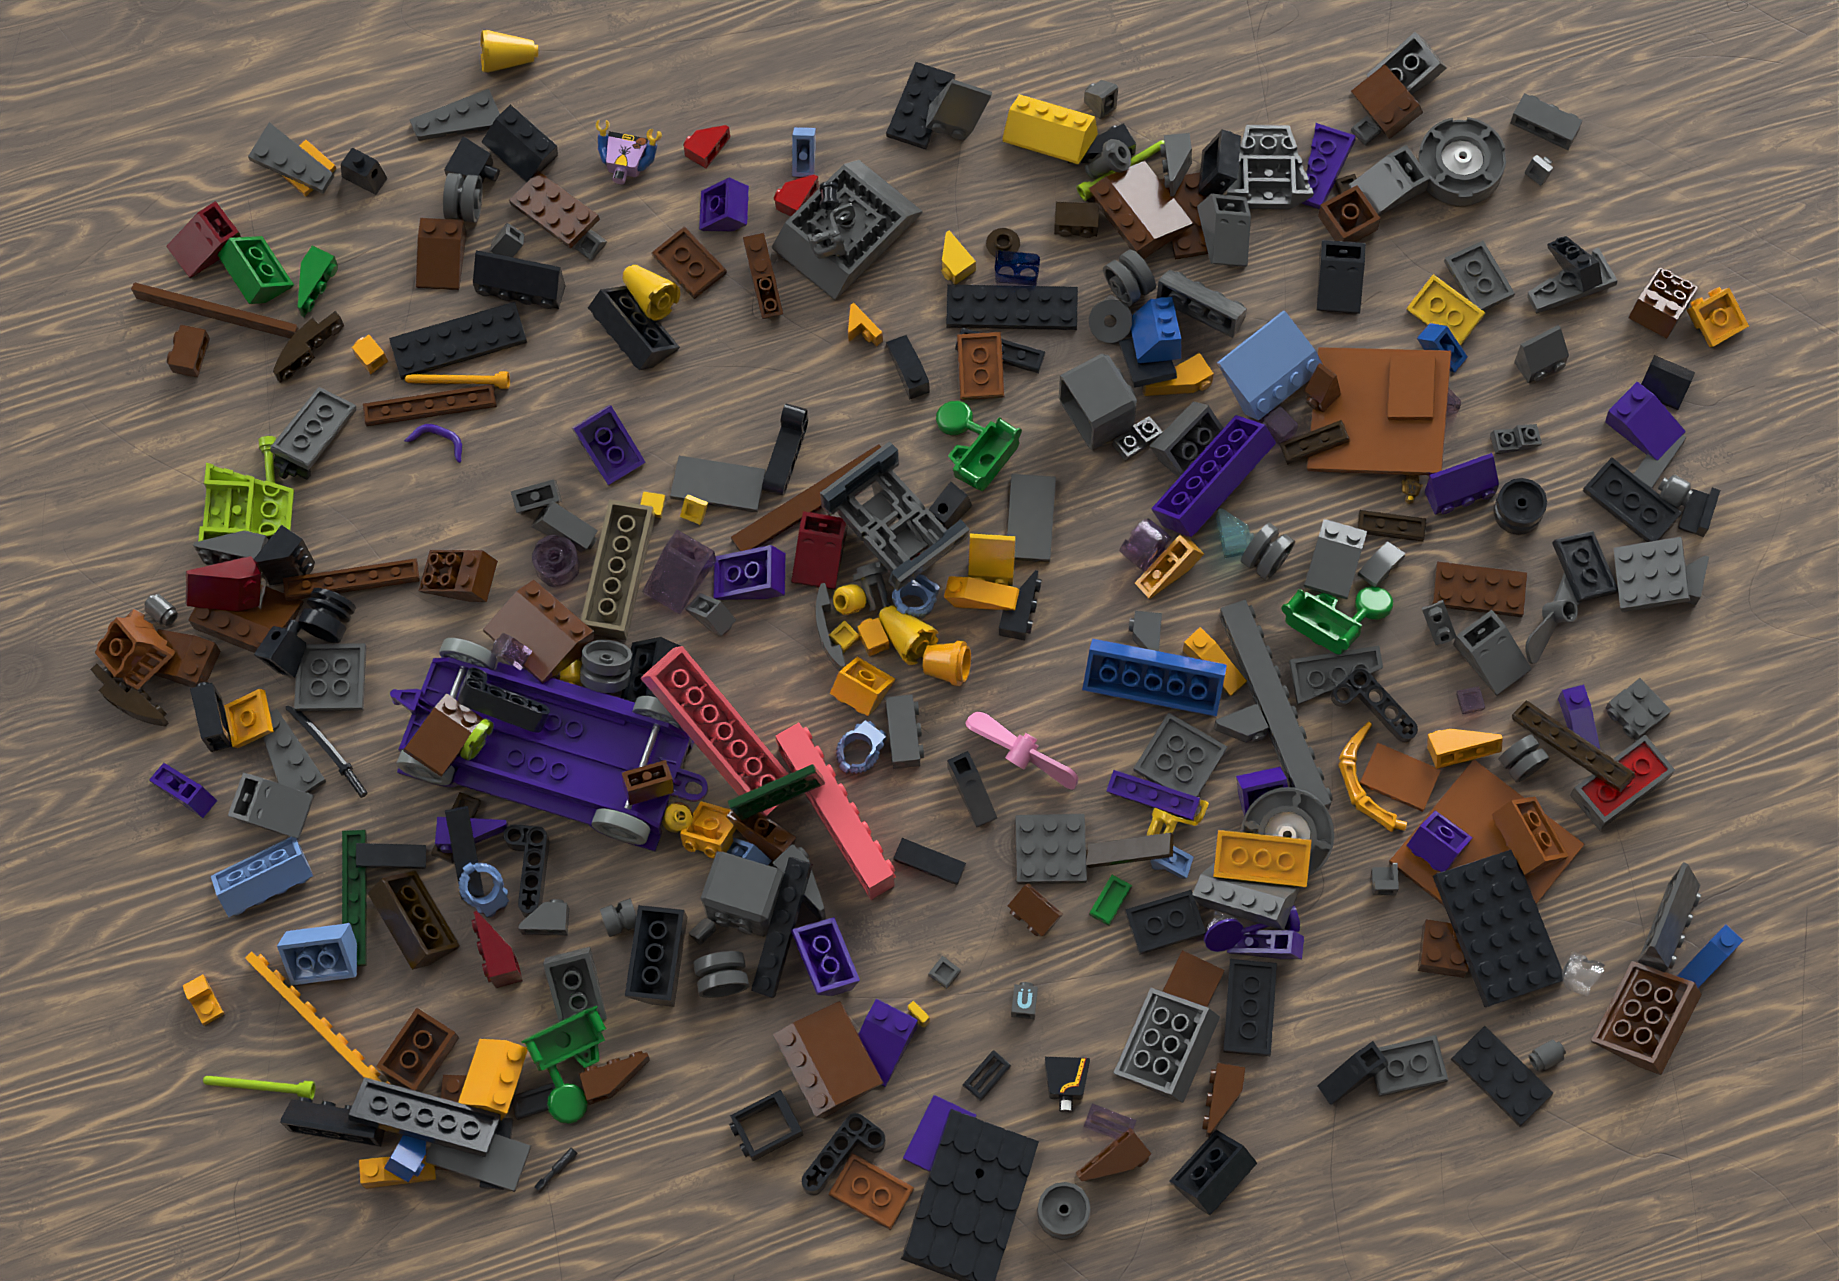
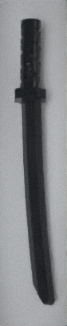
(345, 769)

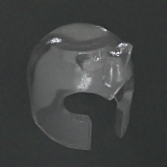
(1581, 973)

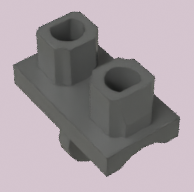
(1439, 623)

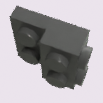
(1637, 709)

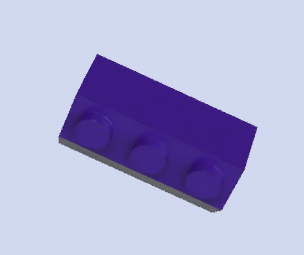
(1462, 484)
(826, 957)

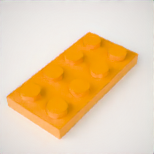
(1262, 858)

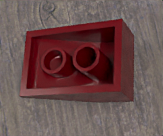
(224, 585)

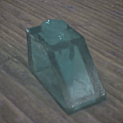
(1233, 534)

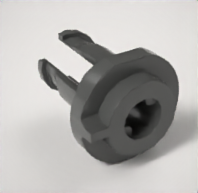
(1114, 157)
(870, 576)

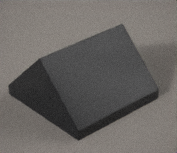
(1667, 381)

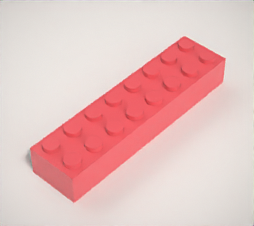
(712, 723)
(838, 814)

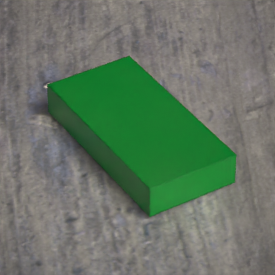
(1110, 900)

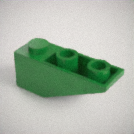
(314, 274)

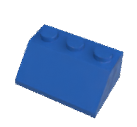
(1156, 331)

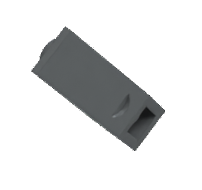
(1177, 160)

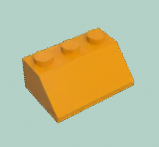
(493, 1075)

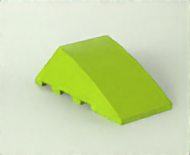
(243, 504)

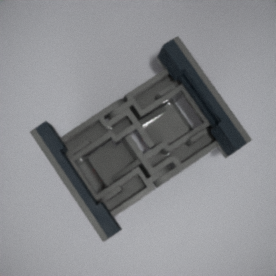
(870, 521)

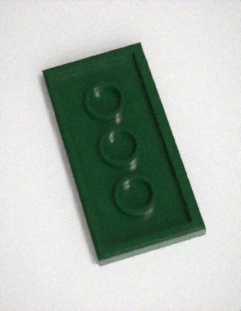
(776, 792)

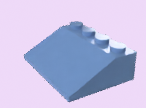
(1269, 366)

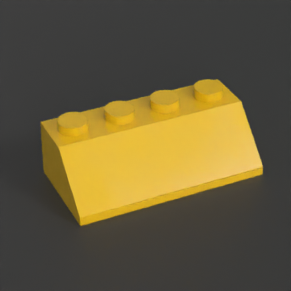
(1049, 129)

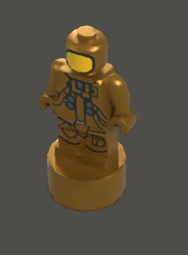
(1411, 488)

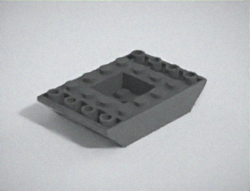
(879, 221)

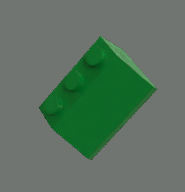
(254, 269)

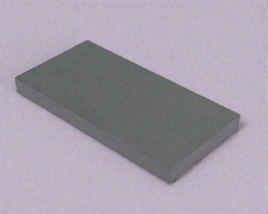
(313, 428)
(718, 483)
(1031, 516)
(500, 1167)

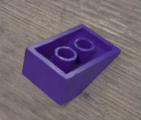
(1644, 421)
(608, 444)
(750, 574)
(886, 1037)

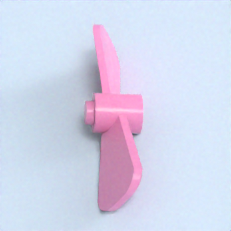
(1021, 749)

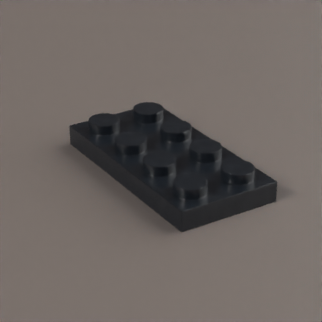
(911, 114)
(1631, 501)
(1250, 1007)
(1502, 1076)

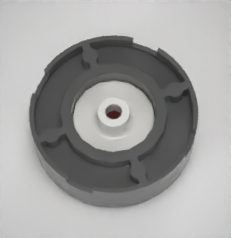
(1462, 161)
(1294, 812)

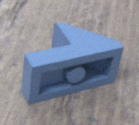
(1177, 865)

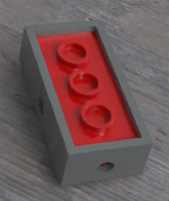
(1604, 803)

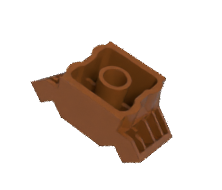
(133, 649)

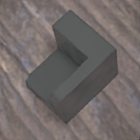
(507, 241)
(1385, 880)

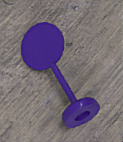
(1230, 931)

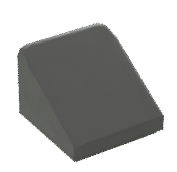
(590, 244)
(703, 931)

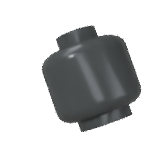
(1675, 491)

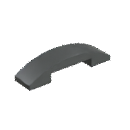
(823, 605)

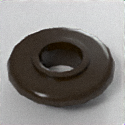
(1002, 233)

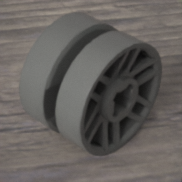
(1524, 758)

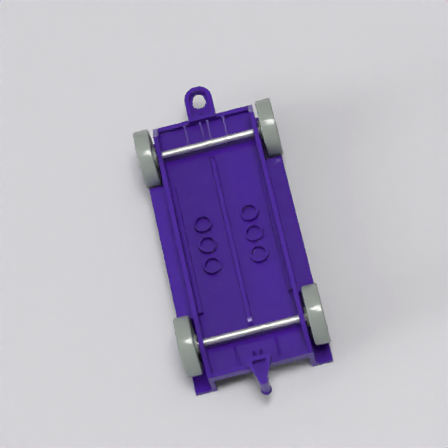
(572, 762)

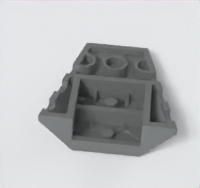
(1270, 169)

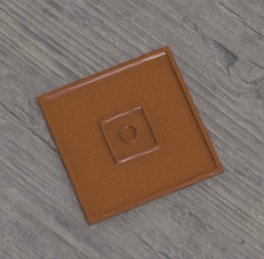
(1375, 441)
(1469, 807)

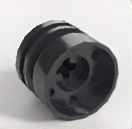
(326, 615)

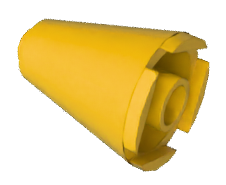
(505, 51)
(651, 291)
(907, 634)

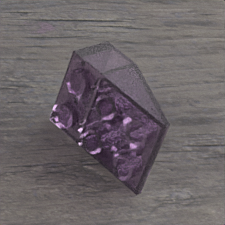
(679, 571)

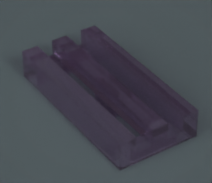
(1107, 1132)

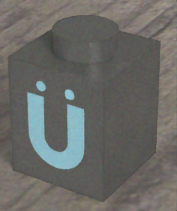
(1024, 1000)

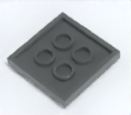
(1651, 574)
(331, 678)
(1180, 757)
(1050, 849)

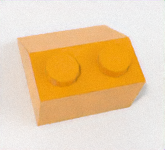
(861, 686)

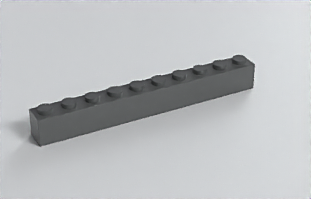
(1272, 698)

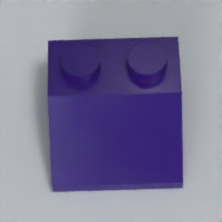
(724, 206)
(1255, 784)
(1438, 842)

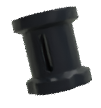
(829, 195)

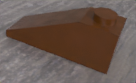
(1119, 1156)

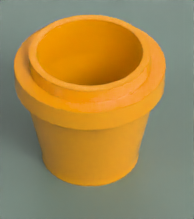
(948, 662)

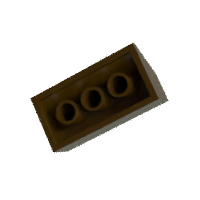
(413, 919)

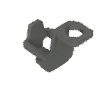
(832, 234)

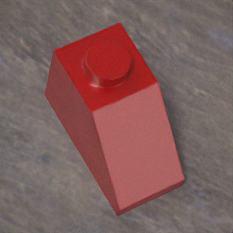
(706, 144)
(795, 194)

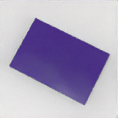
(927, 1136)

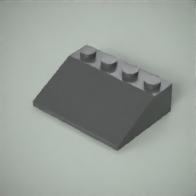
(1671, 919)
(1167, 1044)

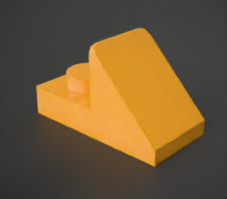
(862, 324)
(203, 1000)

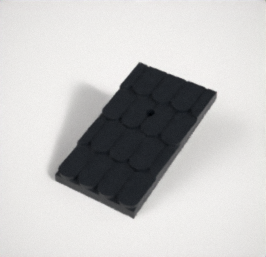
(969, 1199)

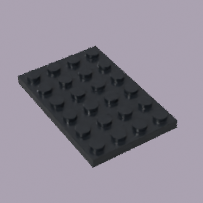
(1498, 928)

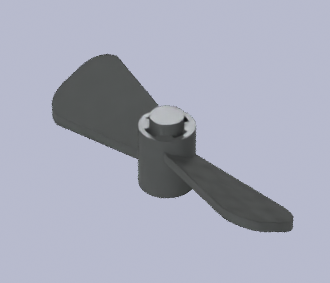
(1559, 611)

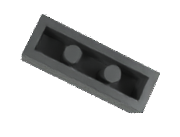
(1546, 121)
(904, 731)

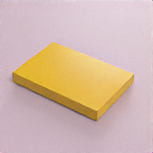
(1444, 306)

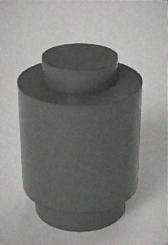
(160, 610)
(1547, 1055)

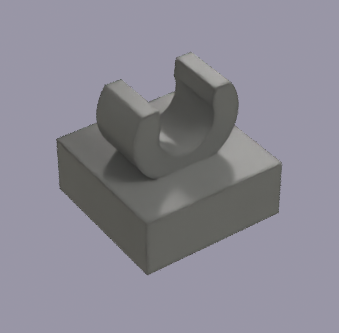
(1539, 169)

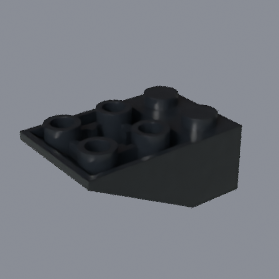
(1340, 276)

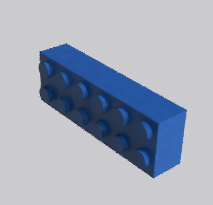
(1154, 677)

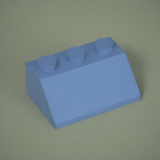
(319, 954)

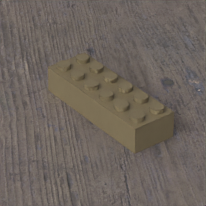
(618, 568)

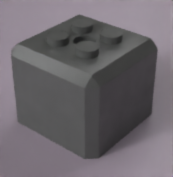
(1098, 400)
(741, 893)

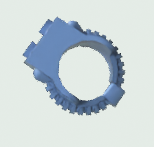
(919, 587)
(868, 733)
(494, 900)

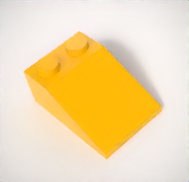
(992, 558)

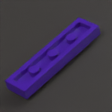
(1153, 795)

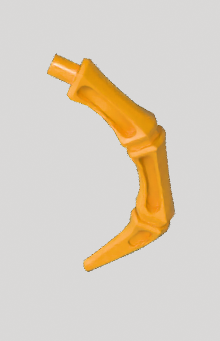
(1356, 793)

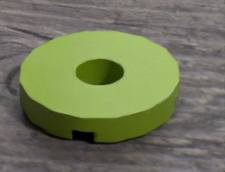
(477, 739)

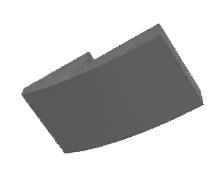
(1137, 438)
(1516, 439)
(1381, 564)

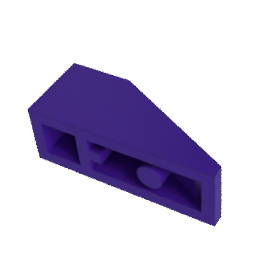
(1578, 713)
(183, 790)
(481, 829)
(1270, 944)

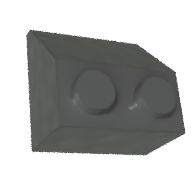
(1542, 355)

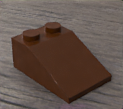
(1387, 101)
(440, 253)
(192, 658)
(443, 735)

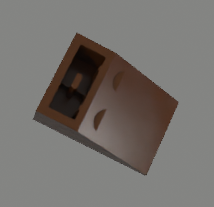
(1663, 302)
(459, 574)

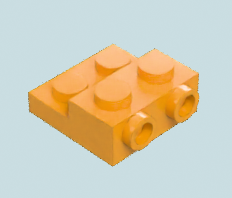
(1717, 316)
(709, 830)

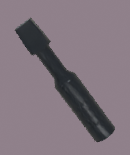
(556, 1168)

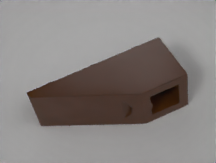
(763, 834)
(608, 1080)
(1227, 1088)

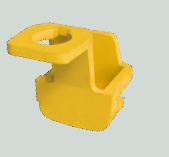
(1161, 817)

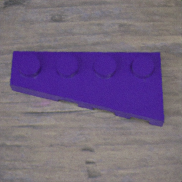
(1326, 160)

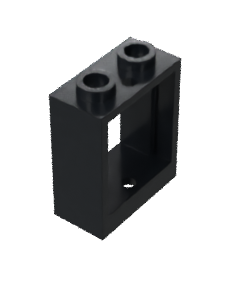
(1219, 163)
(211, 716)
(775, 1098)

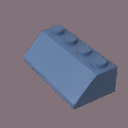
(261, 876)

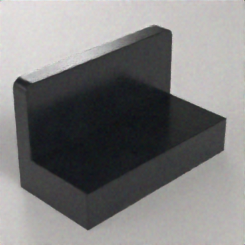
(1699, 512)

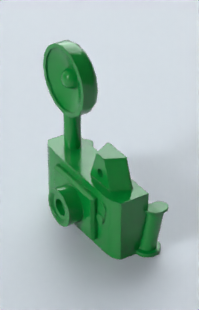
(988, 453)
(1329, 627)
(559, 1042)

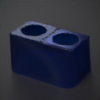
(1011, 259)

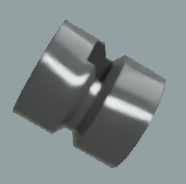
(619, 917)

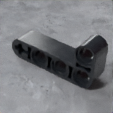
(786, 449)
(501, 703)
(1377, 708)
(529, 871)
(839, 1156)

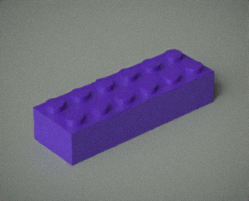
(1213, 476)

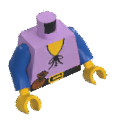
(626, 153)

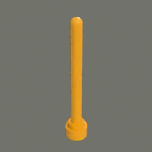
(500, 380)

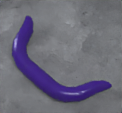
(441, 432)

